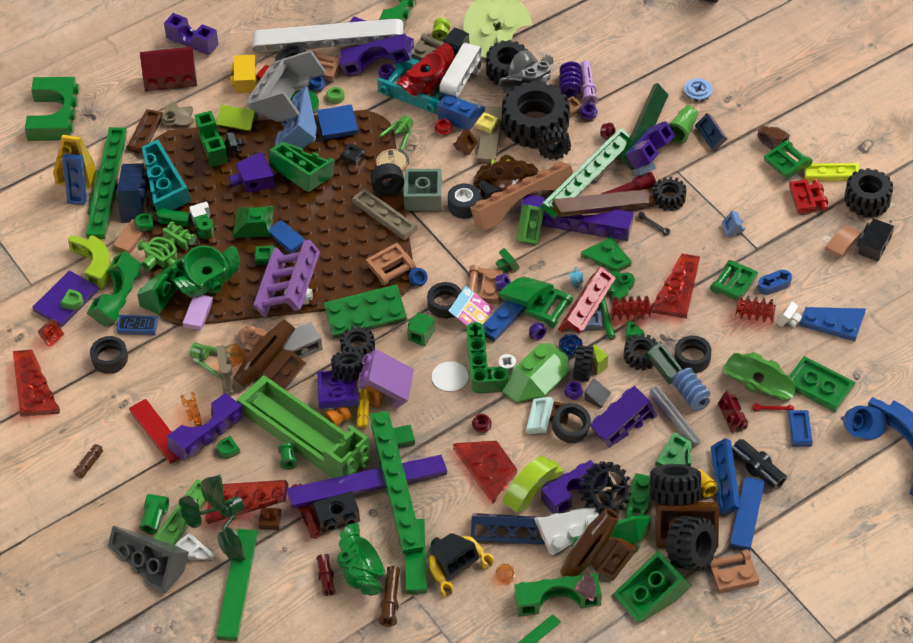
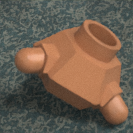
(251, 336)

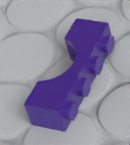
(357, 58)
(187, 440)

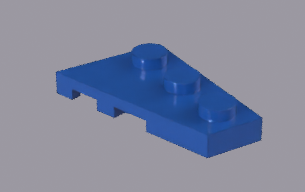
(834, 321)

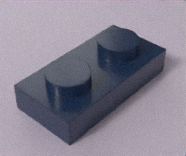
(711, 131)

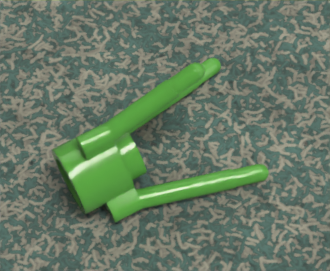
(402, 126)
(202, 352)

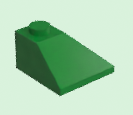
(253, 221)

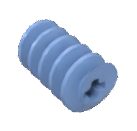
(691, 389)

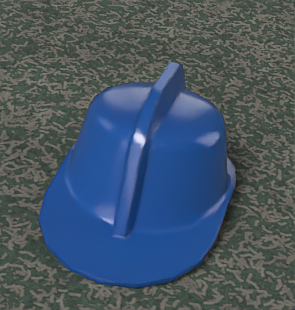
(864, 422)

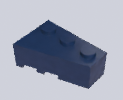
(131, 191)

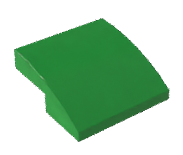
(525, 291)

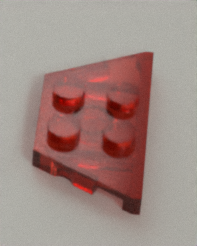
(487, 465)

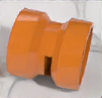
(338, 415)

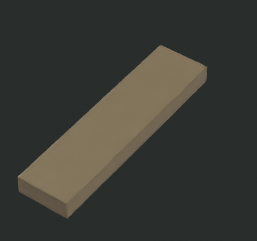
(489, 142)
(384, 214)

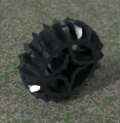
(621, 487)

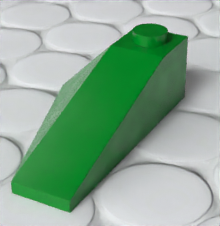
(160, 288)

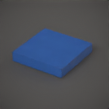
(337, 122)

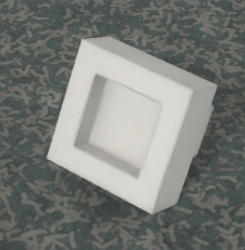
(789, 316)

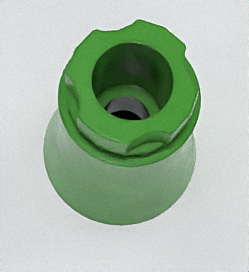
(683, 123)

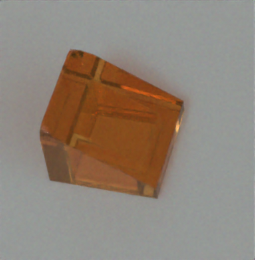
(236, 354)

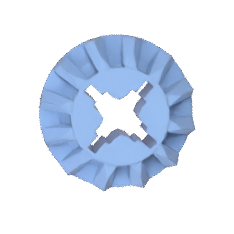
(695, 84)

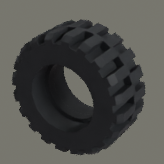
(533, 98)

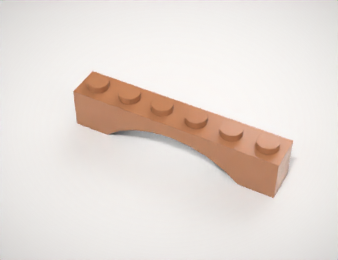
(492, 210)

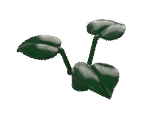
(213, 493)

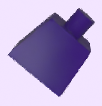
(253, 174)

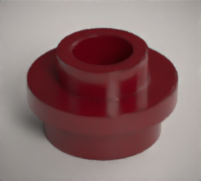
(607, 130)
(481, 419)

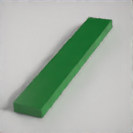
(237, 588)

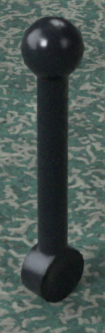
(666, 231)

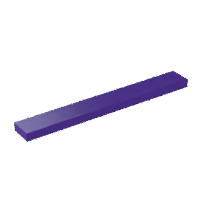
(363, 481)

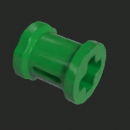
(287, 456)

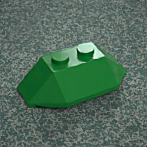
(630, 529)

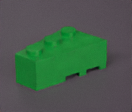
(300, 167)

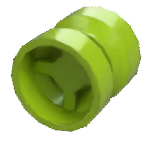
(441, 28)

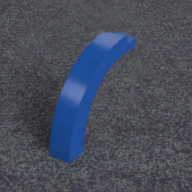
(898, 418)

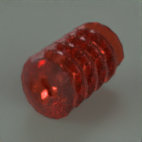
(630, 308)
(755, 308)

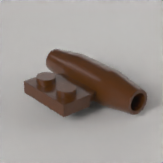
(271, 359)
(597, 548)

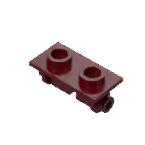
(731, 411)

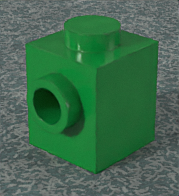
(421, 329)

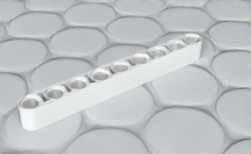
(326, 35)

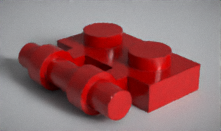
(803, 196)

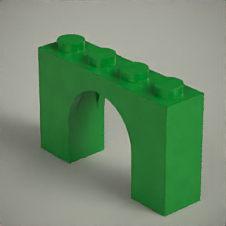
(53, 126)

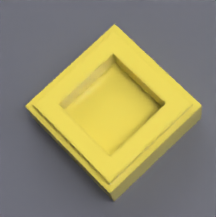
(487, 123)

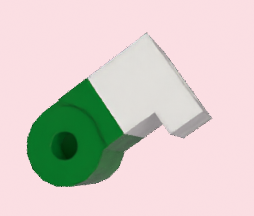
(200, 216)

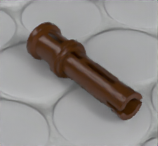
(389, 603)

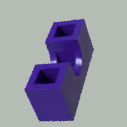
(179, 30)
(645, 149)
(557, 495)

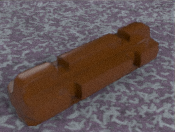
(88, 460)

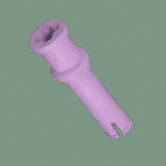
(588, 88)

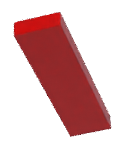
(154, 427)

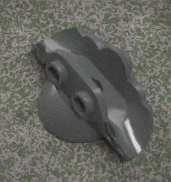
(526, 68)

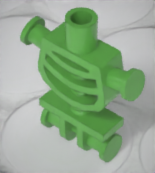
(158, 248)

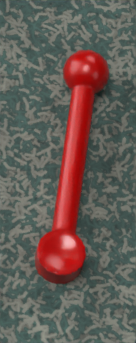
(756, 407)

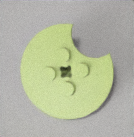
(494, 21)

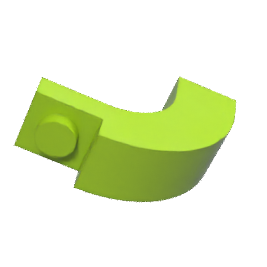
(96, 251)
(530, 481)

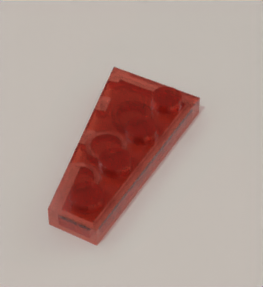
(678, 288)

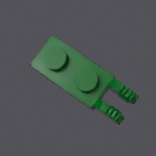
(640, 496)

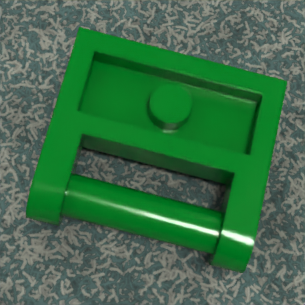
(784, 163)
(739, 282)
(541, 307)

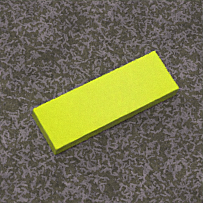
(830, 171)

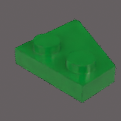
(676, 451)

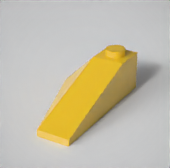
(75, 146)

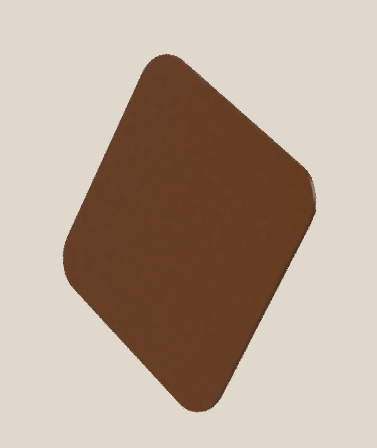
(323, 215)

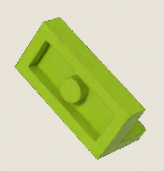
(236, 117)

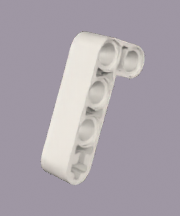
(466, 62)

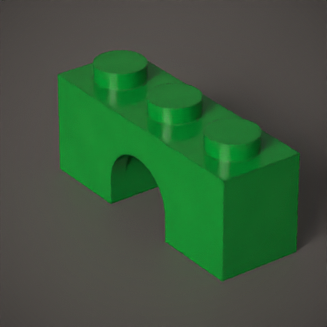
(210, 139)

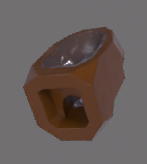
(772, 136)

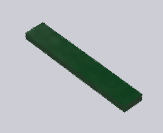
(647, 118)

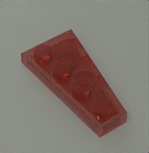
(32, 387)
(254, 495)

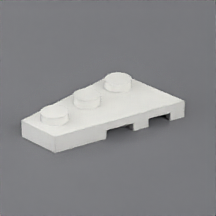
(561, 528)

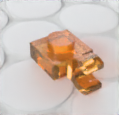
(193, 411)

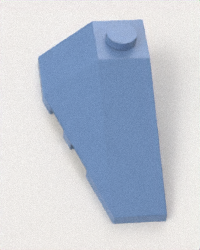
(301, 128)

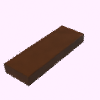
(145, 130)

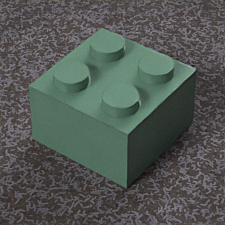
(423, 190)

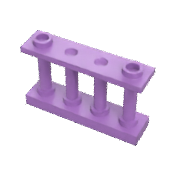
(298, 283)

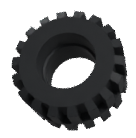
(499, 54)
(879, 195)
(675, 484)
(691, 543)

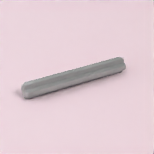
(674, 416)

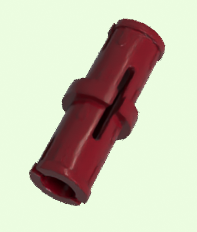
(325, 574)

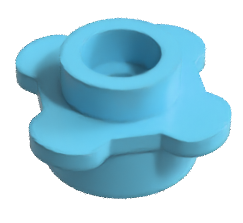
(576, 278)

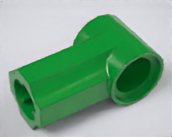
(154, 509)

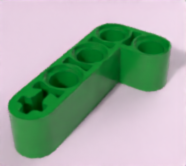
(483, 378)

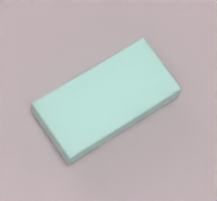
(539, 415)

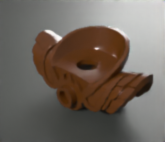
(504, 173)

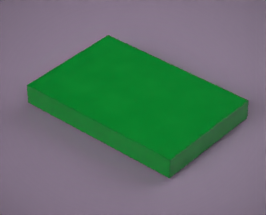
(821, 384)

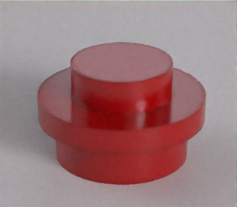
(443, 127)

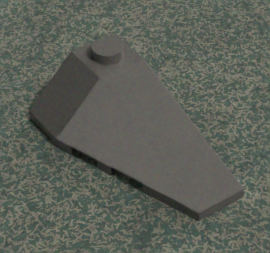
(151, 558)

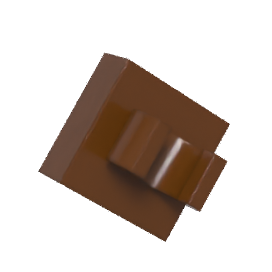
(465, 142)
(270, 518)

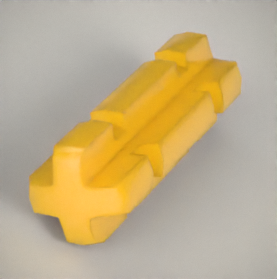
(363, 409)

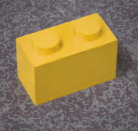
(244, 73)

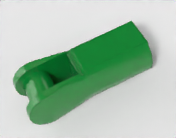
(166, 216)

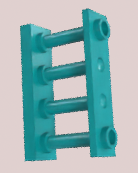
(389, 88)

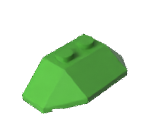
(537, 373)

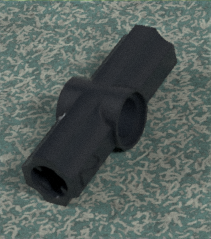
(759, 464)

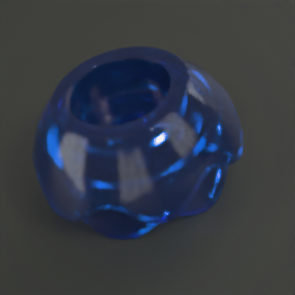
(566, 341)

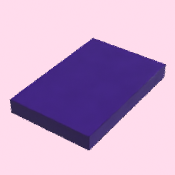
(50, 304)
(335, 392)

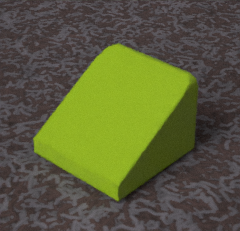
(600, 359)

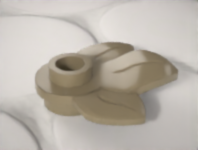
(177, 115)

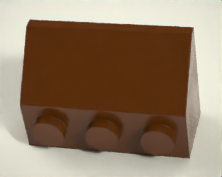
(666, 515)

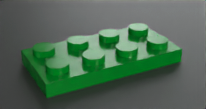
(367, 309)

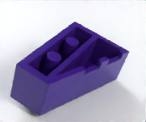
(623, 416)

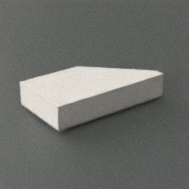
(196, 549)

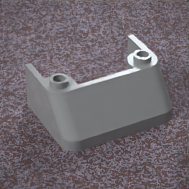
(280, 82)

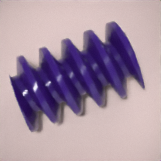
(570, 78)

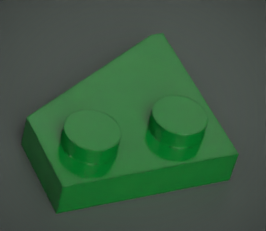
(607, 255)

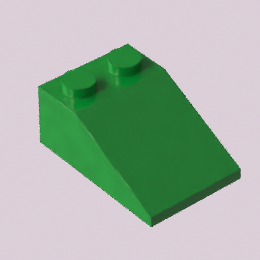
(652, 588)

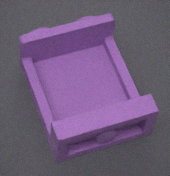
(386, 376)

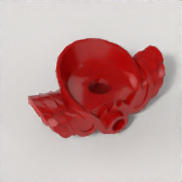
(419, 82)

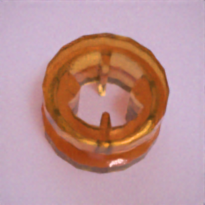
(505, 580)

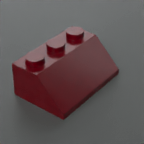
(168, 68)

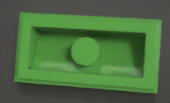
(530, 224)

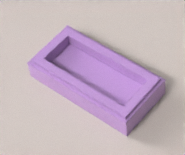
(197, 312)

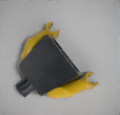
(452, 556)

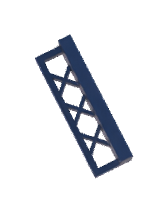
(505, 520)

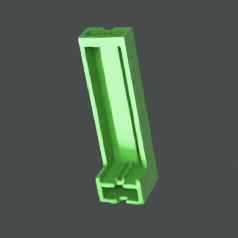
(311, 433)

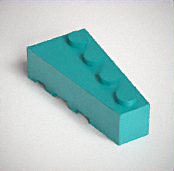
(165, 182)

